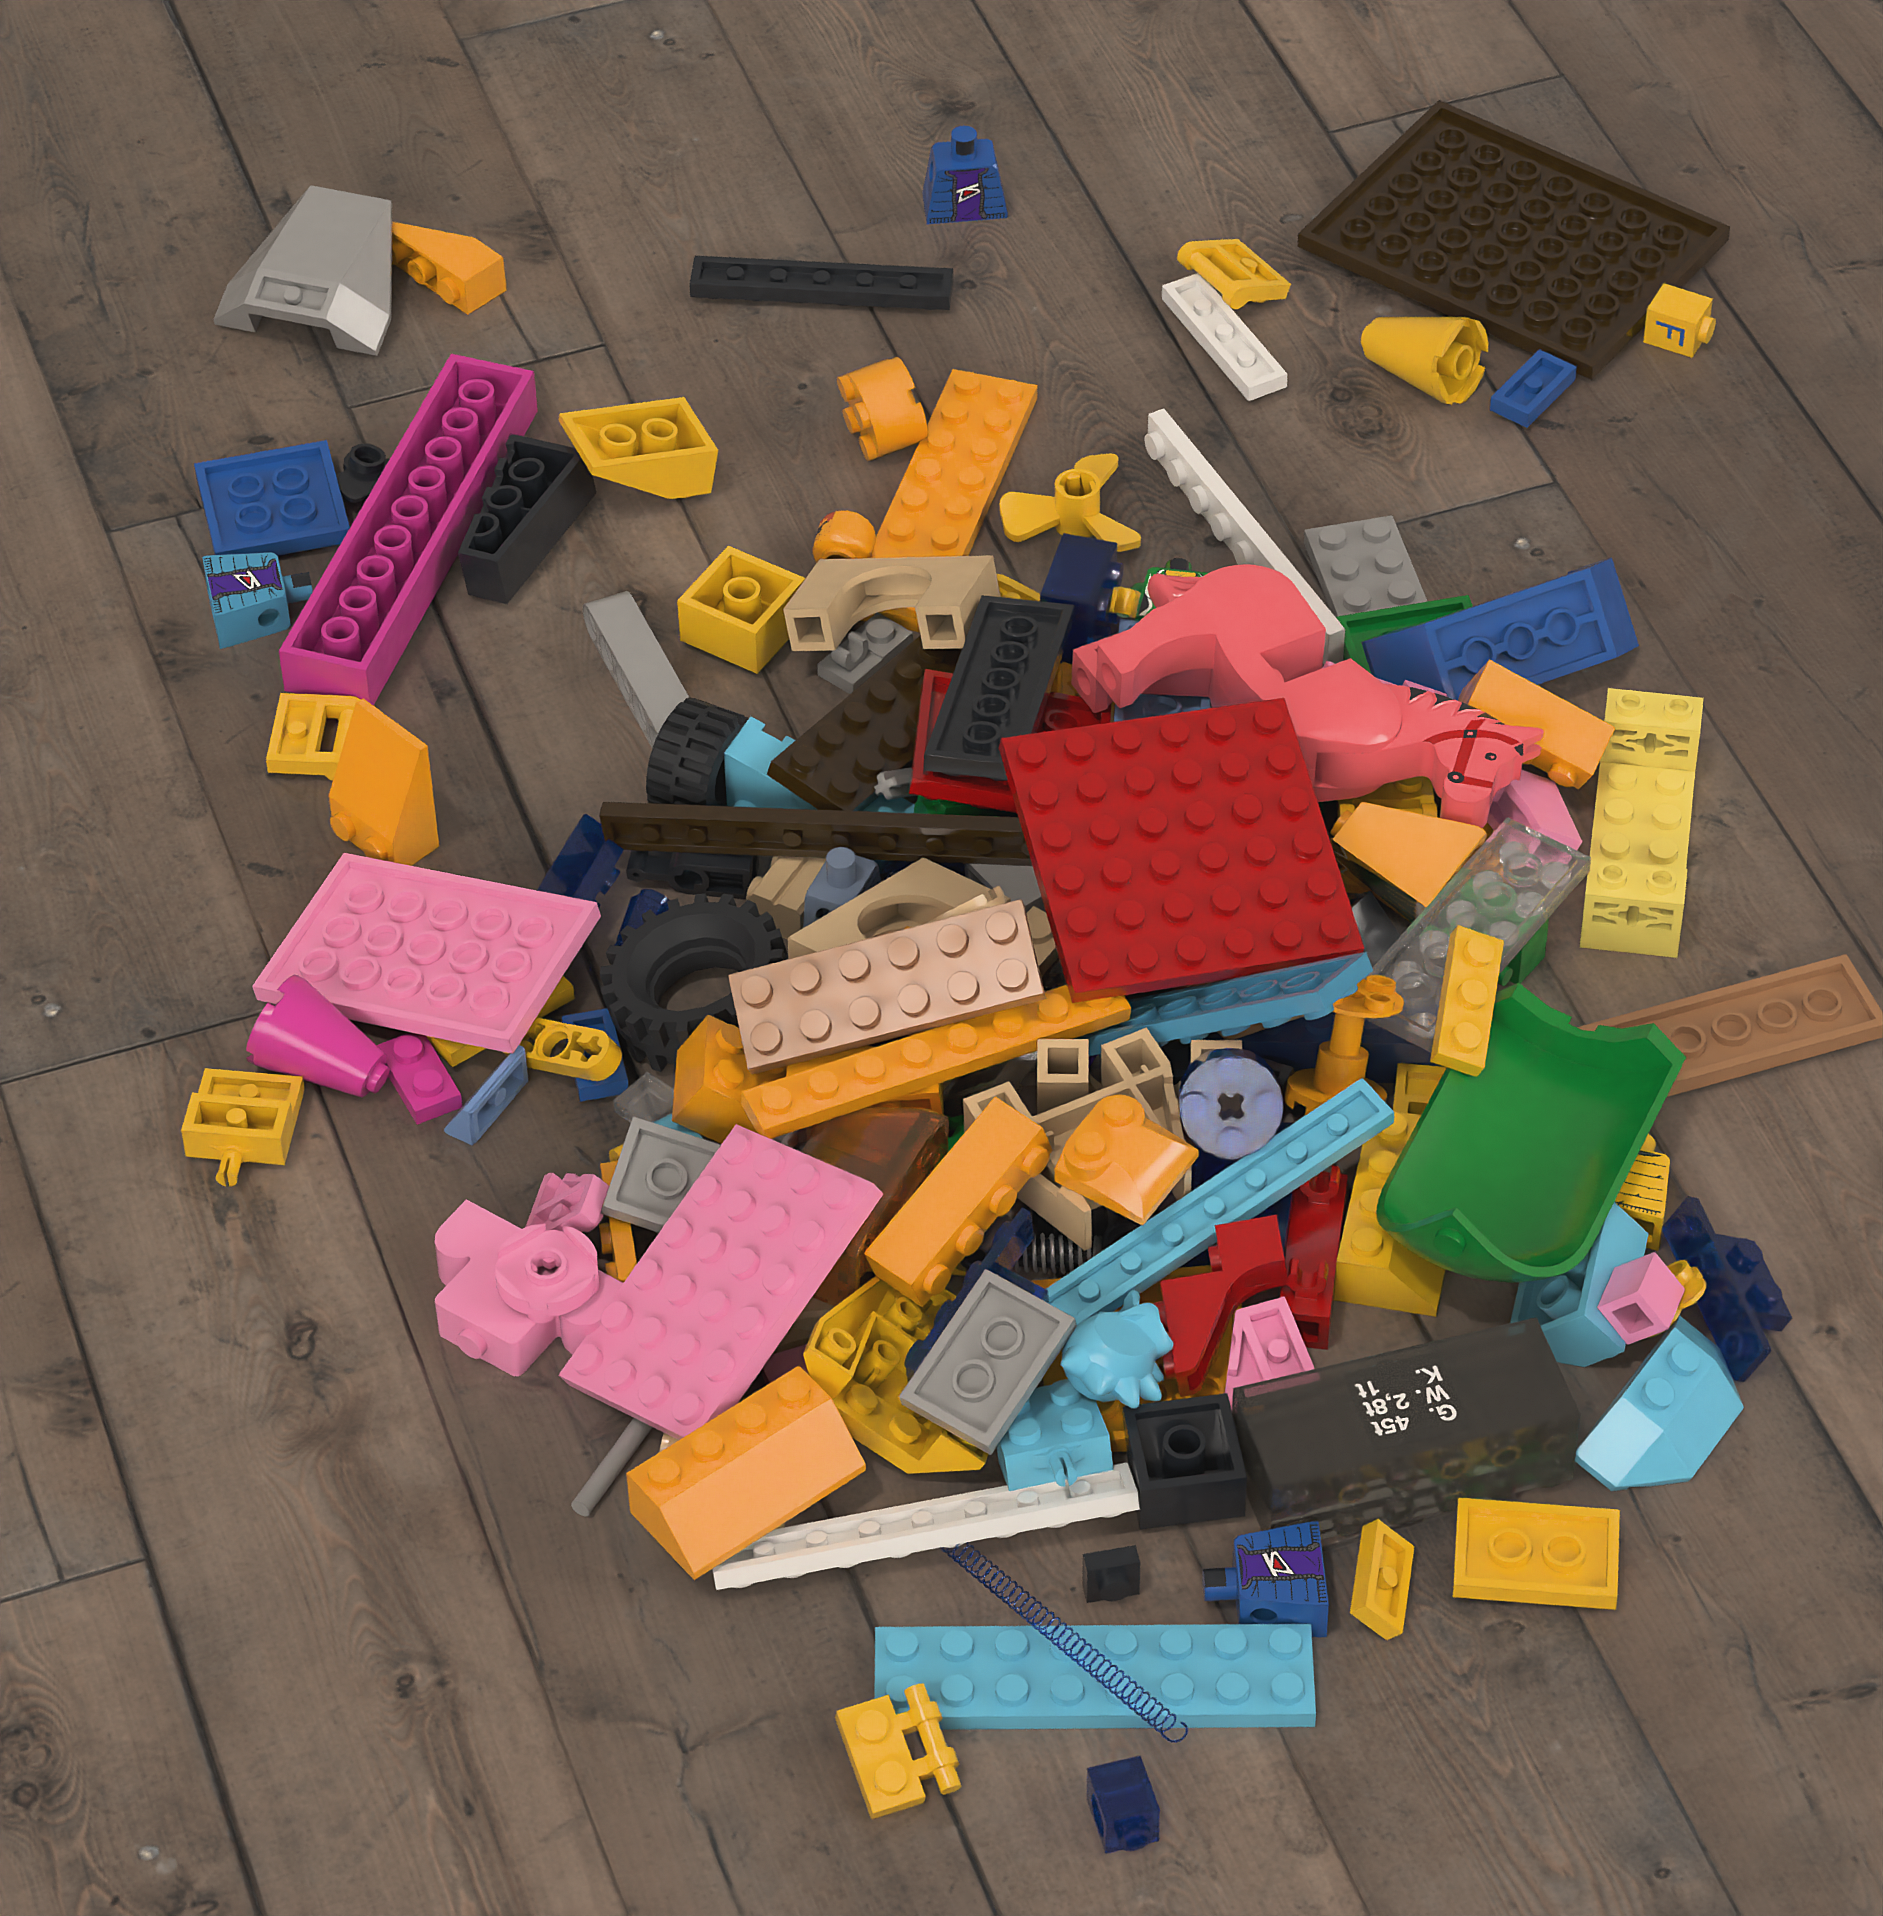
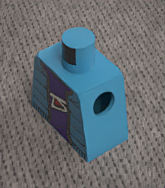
(251, 595)

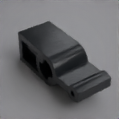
(696, 871)

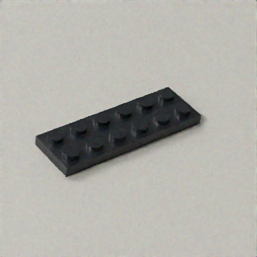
(998, 684)

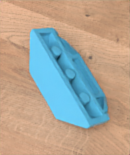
(1664, 1415)

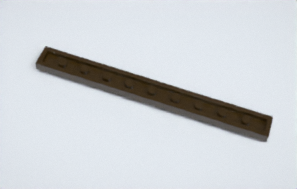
(815, 833)

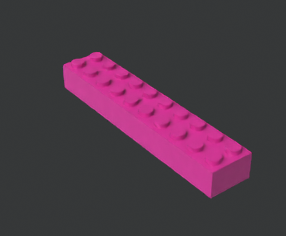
(407, 531)

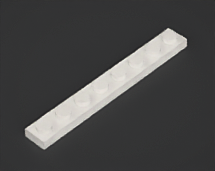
(1230, 518)
(927, 1526)

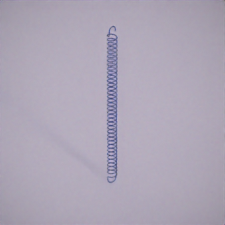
(1067, 1640)

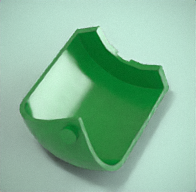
(1530, 1153)

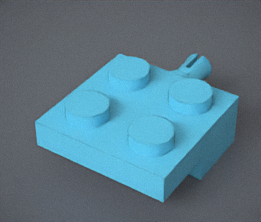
(1055, 1439)

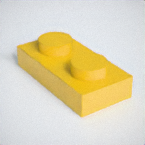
(1382, 1579)

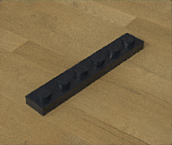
(821, 282)

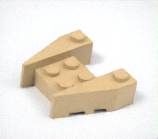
(1128, 1067)

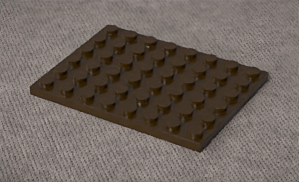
(1513, 237)

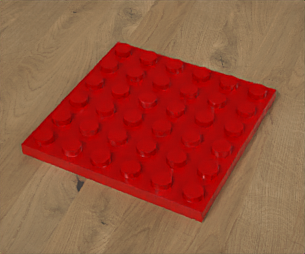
(1179, 849)

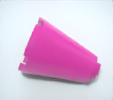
(315, 1041)

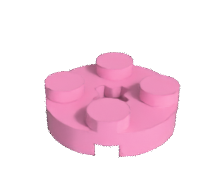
(546, 1295)

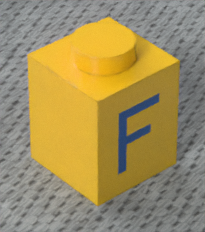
(1679, 320)

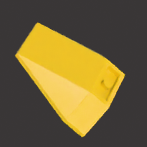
(859, 1363)

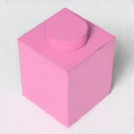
(1641, 1298)

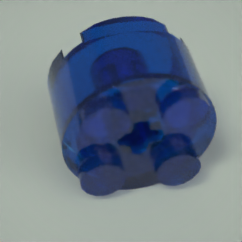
(1230, 1132)

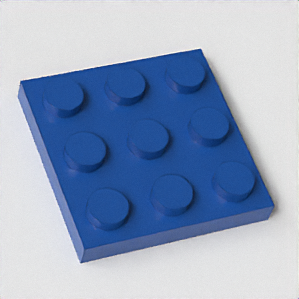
(273, 501)

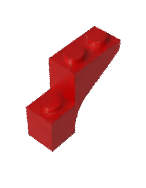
(1201, 1305)

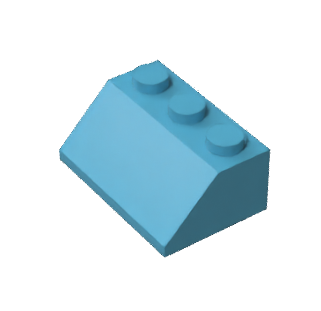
(1569, 1301)

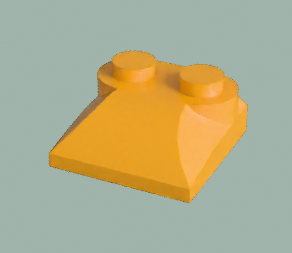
(1123, 1159)

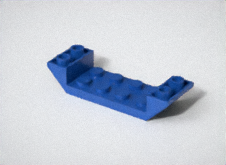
(1530, 632)

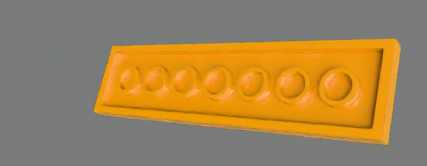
(954, 472)

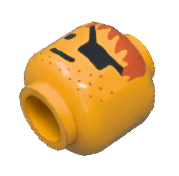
(844, 537)

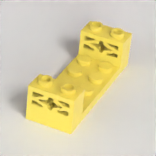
(1642, 824)

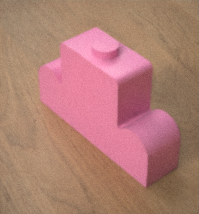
(475, 1314)

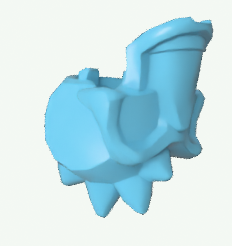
(1116, 1354)

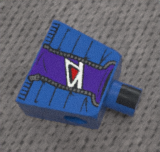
(963, 180)
(1275, 1578)

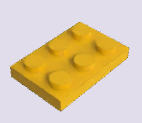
(1536, 1553)

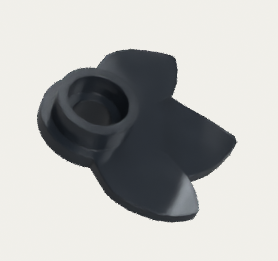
(361, 471)

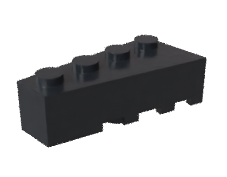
(523, 515)

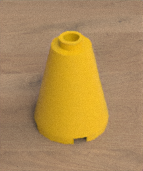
(1429, 353)

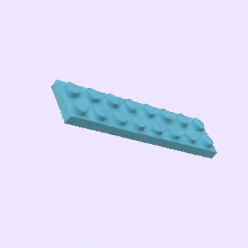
(1025, 1682)

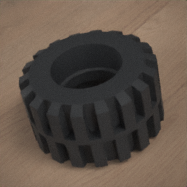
(689, 755)

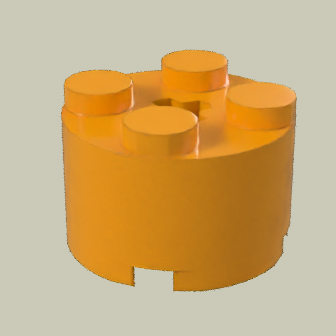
(882, 408)

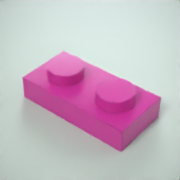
(420, 1077)

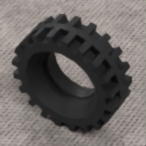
(670, 948)

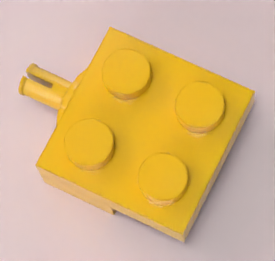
(242, 1119)

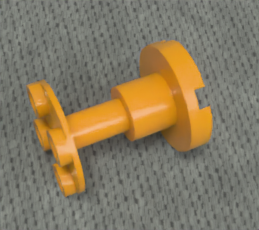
(1342, 1058)

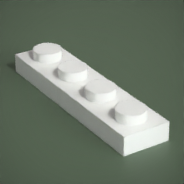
(1224, 336)

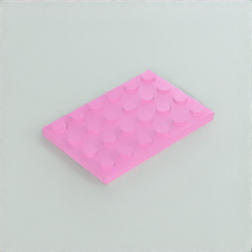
(431, 951)
(721, 1284)

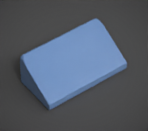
(490, 1098)

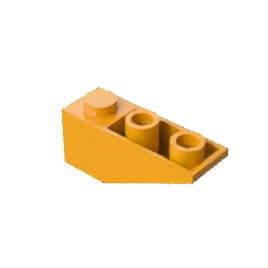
(449, 264)

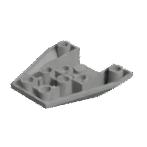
(321, 269)

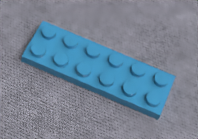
(1240, 1002)

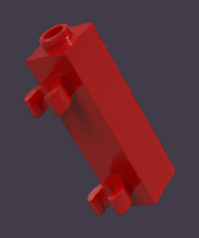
(1313, 1253)

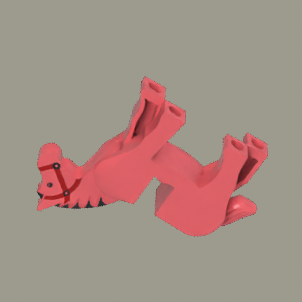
(1256, 639)

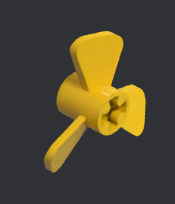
(1072, 510)

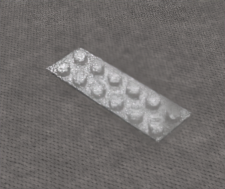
(1500, 892)

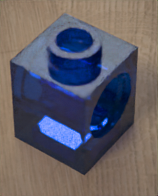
(1123, 1805)

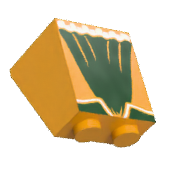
(1402, 854)

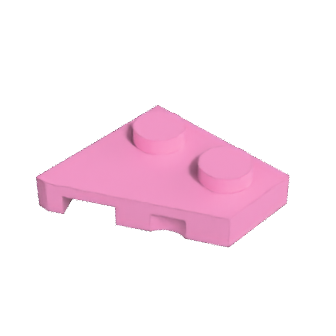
(569, 1202)
(1265, 1345)

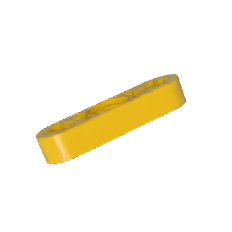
(571, 1062)

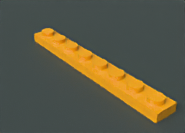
(923, 1061)

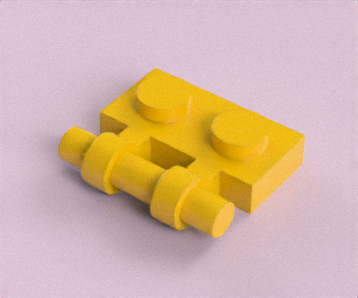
(882, 1758)

